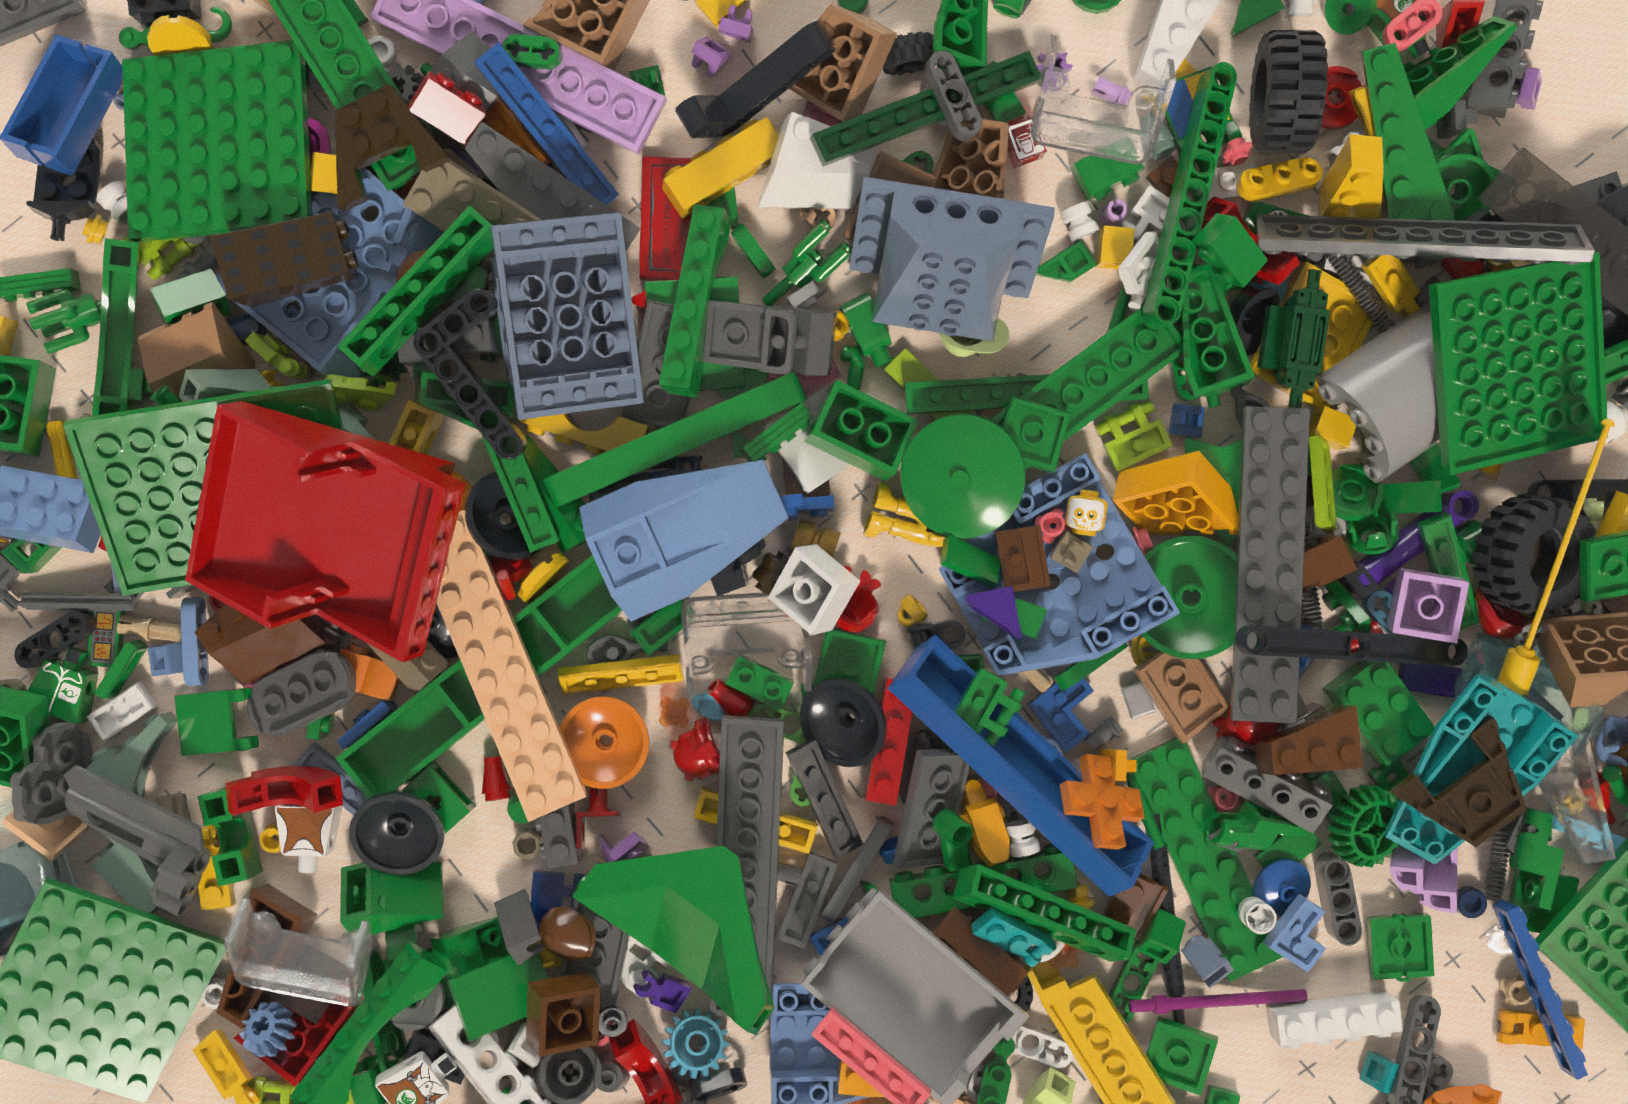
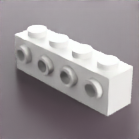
(1334, 1018)

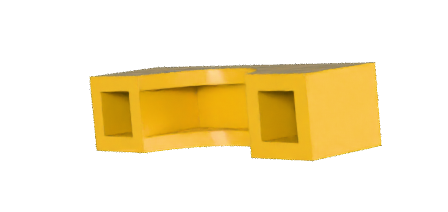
(606, 439)

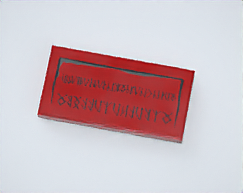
(662, 228)

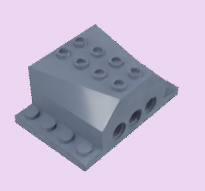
(946, 255)
(566, 314)

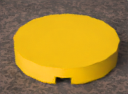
(177, 36)
(543, 577)

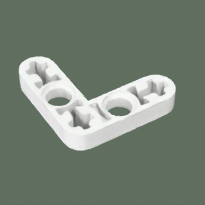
(1047, 1057)

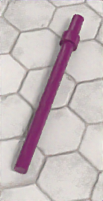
(1161, 1004)

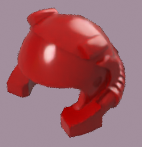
(696, 752)

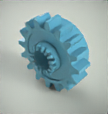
(711, 1046)

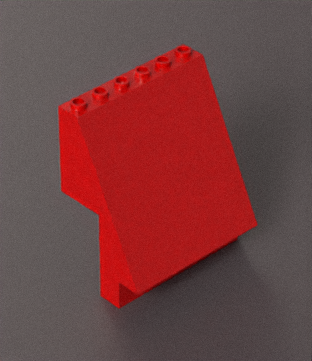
(323, 526)

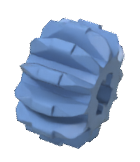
(267, 1029)

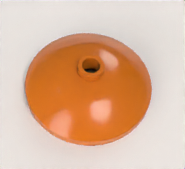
(602, 764)

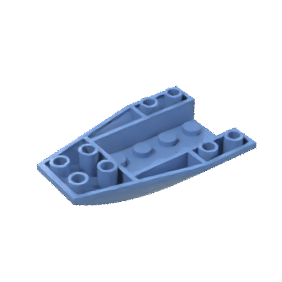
(678, 531)
(798, 1063)

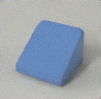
(165, 659)

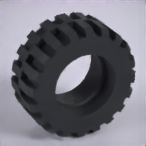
(1288, 91)
(1506, 547)

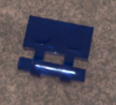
(549, 891)

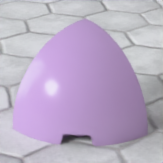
(1432, 883)

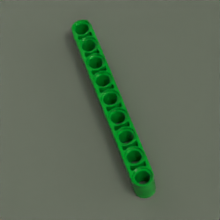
(1199, 186)
(674, 439)

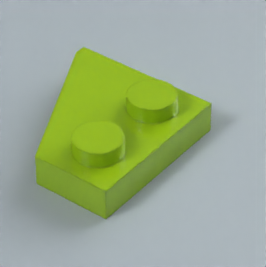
(359, 392)

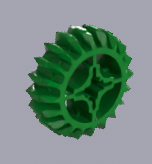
(1360, 826)

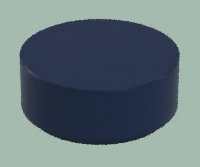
(1471, 902)

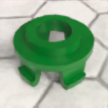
(1375, 542)

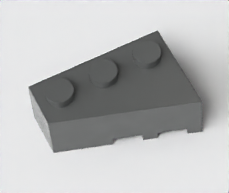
(478, 343)

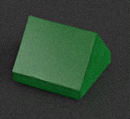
(739, 442)

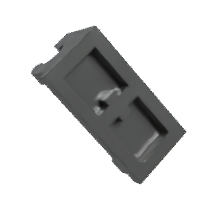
(518, 926)

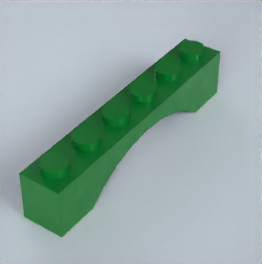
(116, 326)
(685, 342)
(405, 982)

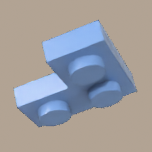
(1291, 933)

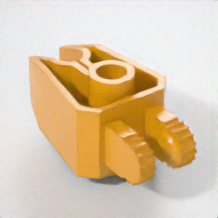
(986, 818)

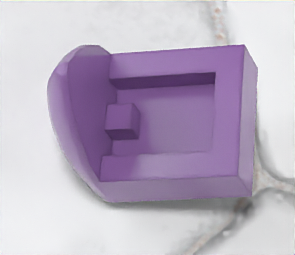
(629, 848)

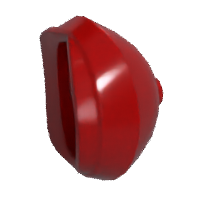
(1497, 620)

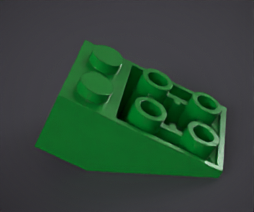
(390, 899)

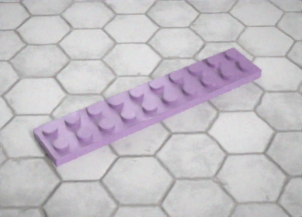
(574, 89)

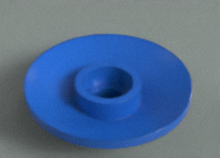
(1278, 878)

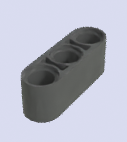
(1347, 909)

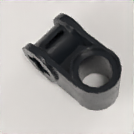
(930, 629)

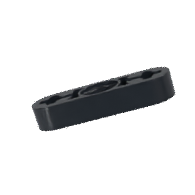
(42, 639)

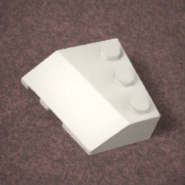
(799, 178)

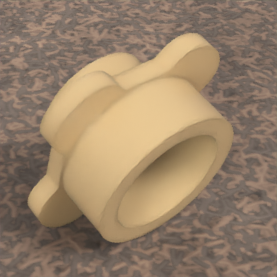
(1513, 998)

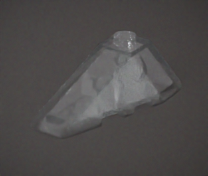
(1578, 804)

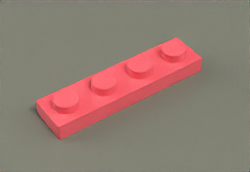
(869, 1060)

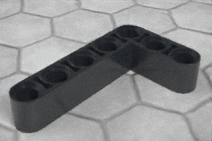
(724, 113)
(466, 375)

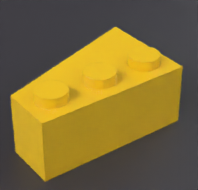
(1354, 180)

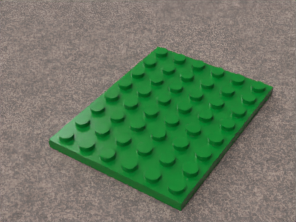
(149, 473)

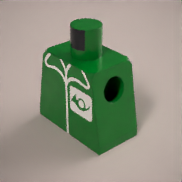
(67, 686)

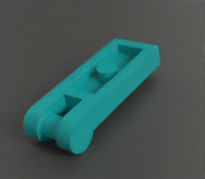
(1013, 936)

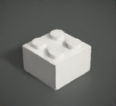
(813, 589)

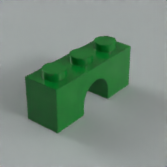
(238, 851)

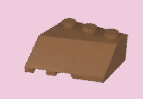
(590, 26)
(849, 75)
(193, 343)
(1587, 656)

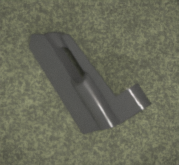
(160, 834)

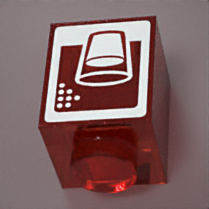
(1021, 146)

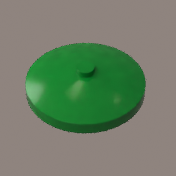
(963, 475)
(1203, 587)

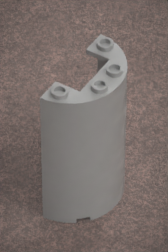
(1390, 393)
(911, 995)

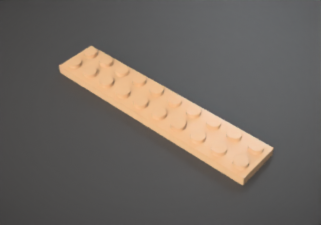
(505, 680)

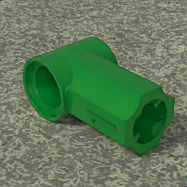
(954, 839)

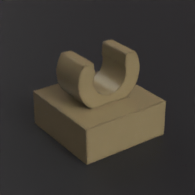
(1071, 551)

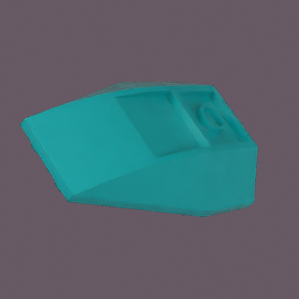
(1532, 744)

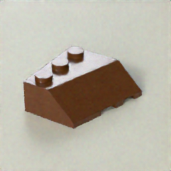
(251, 648)

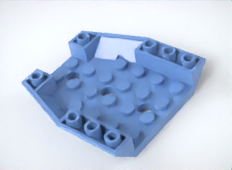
(336, 310)
(1090, 608)

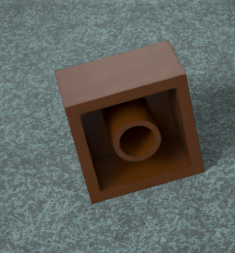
(562, 1013)

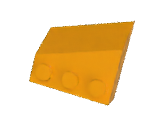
(1177, 497)

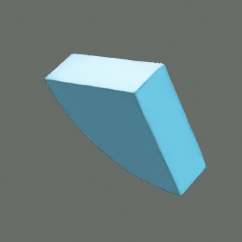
(707, 706)

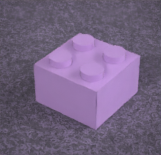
(1427, 605)

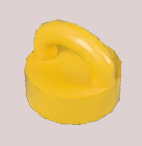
(914, 608)

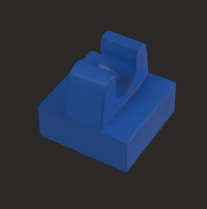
(1186, 420)

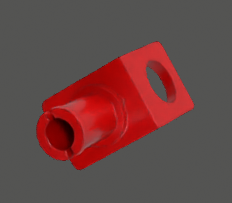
(597, 808)

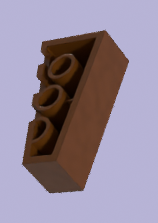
(292, 916)

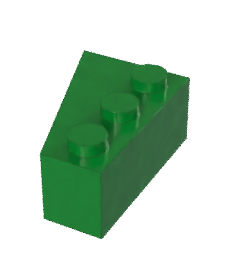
(434, 396)

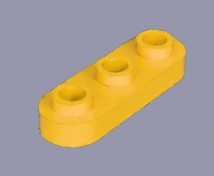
(1299, 176)

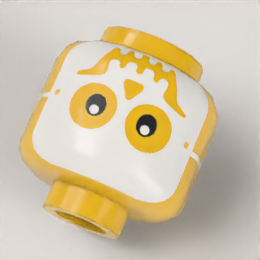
(1086, 513)

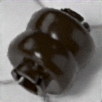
(769, 571)

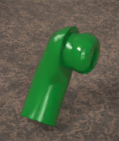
(857, 365)

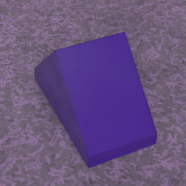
(999, 608)

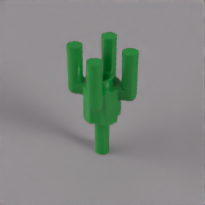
(808, 263)
(74, 314)

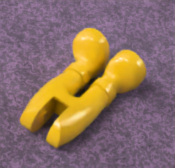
(878, 522)

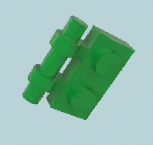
(980, 700)

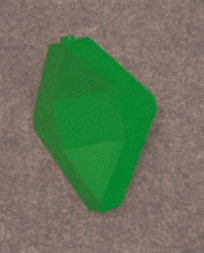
(694, 917)

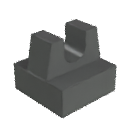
(1456, 120)

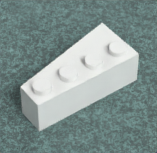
(1171, 36)

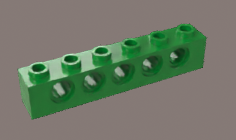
(419, 292)
(1057, 878)
(1045, 912)

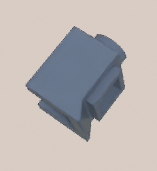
(1206, 960)

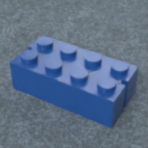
(63, 105)

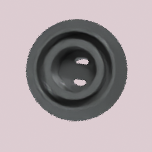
(613, 1075)

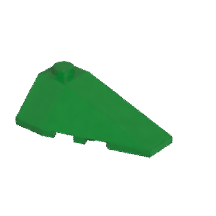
(963, 33)
(1450, 71)
(1211, 343)

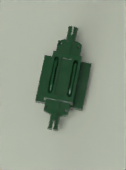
(1296, 338)

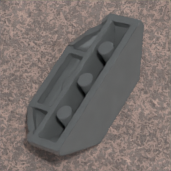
(459, 66)

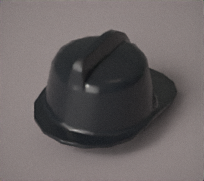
(1249, 314)

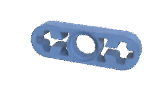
(193, 652)

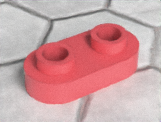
(1410, 25)

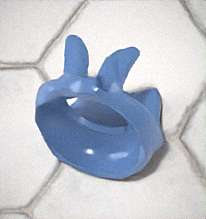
(1617, 732)

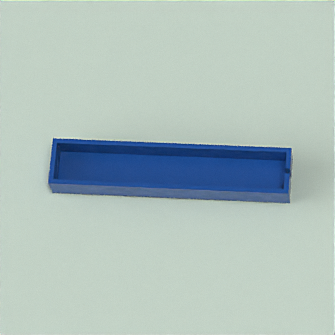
(1019, 767)

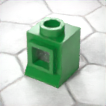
(28, 555)

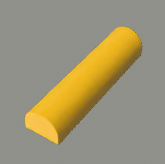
(794, 831)

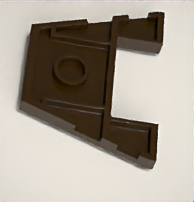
(373, 130)
(1478, 800)

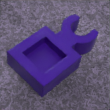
(665, 992)

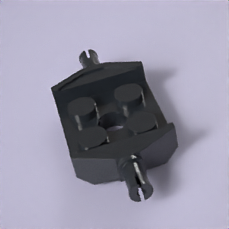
(71, 202)

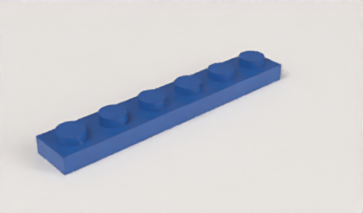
(543, 123)
(1537, 982)

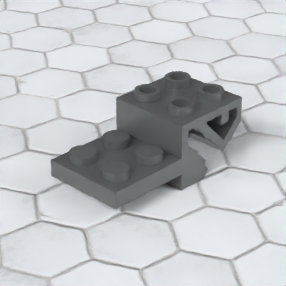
(770, 337)

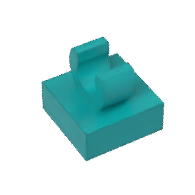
(1379, 1072)

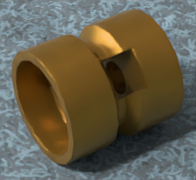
(808, 534)

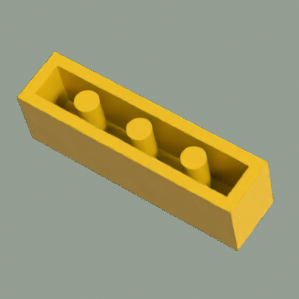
(721, 168)

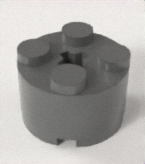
(574, 1087)

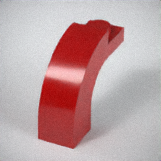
(1278, 265)
(296, 785)
(645, 1064)

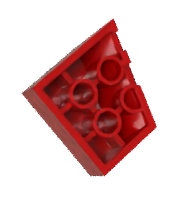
(308, 1043)

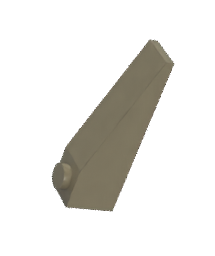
(419, 671)

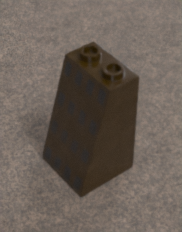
(284, 258)

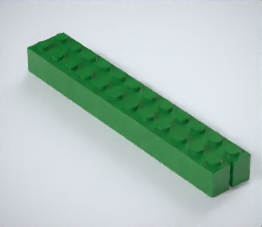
(448, 706)

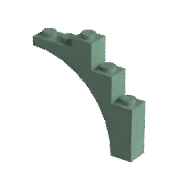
(220, 382)
(129, 767)

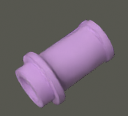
(1111, 92)
(1111, 219)

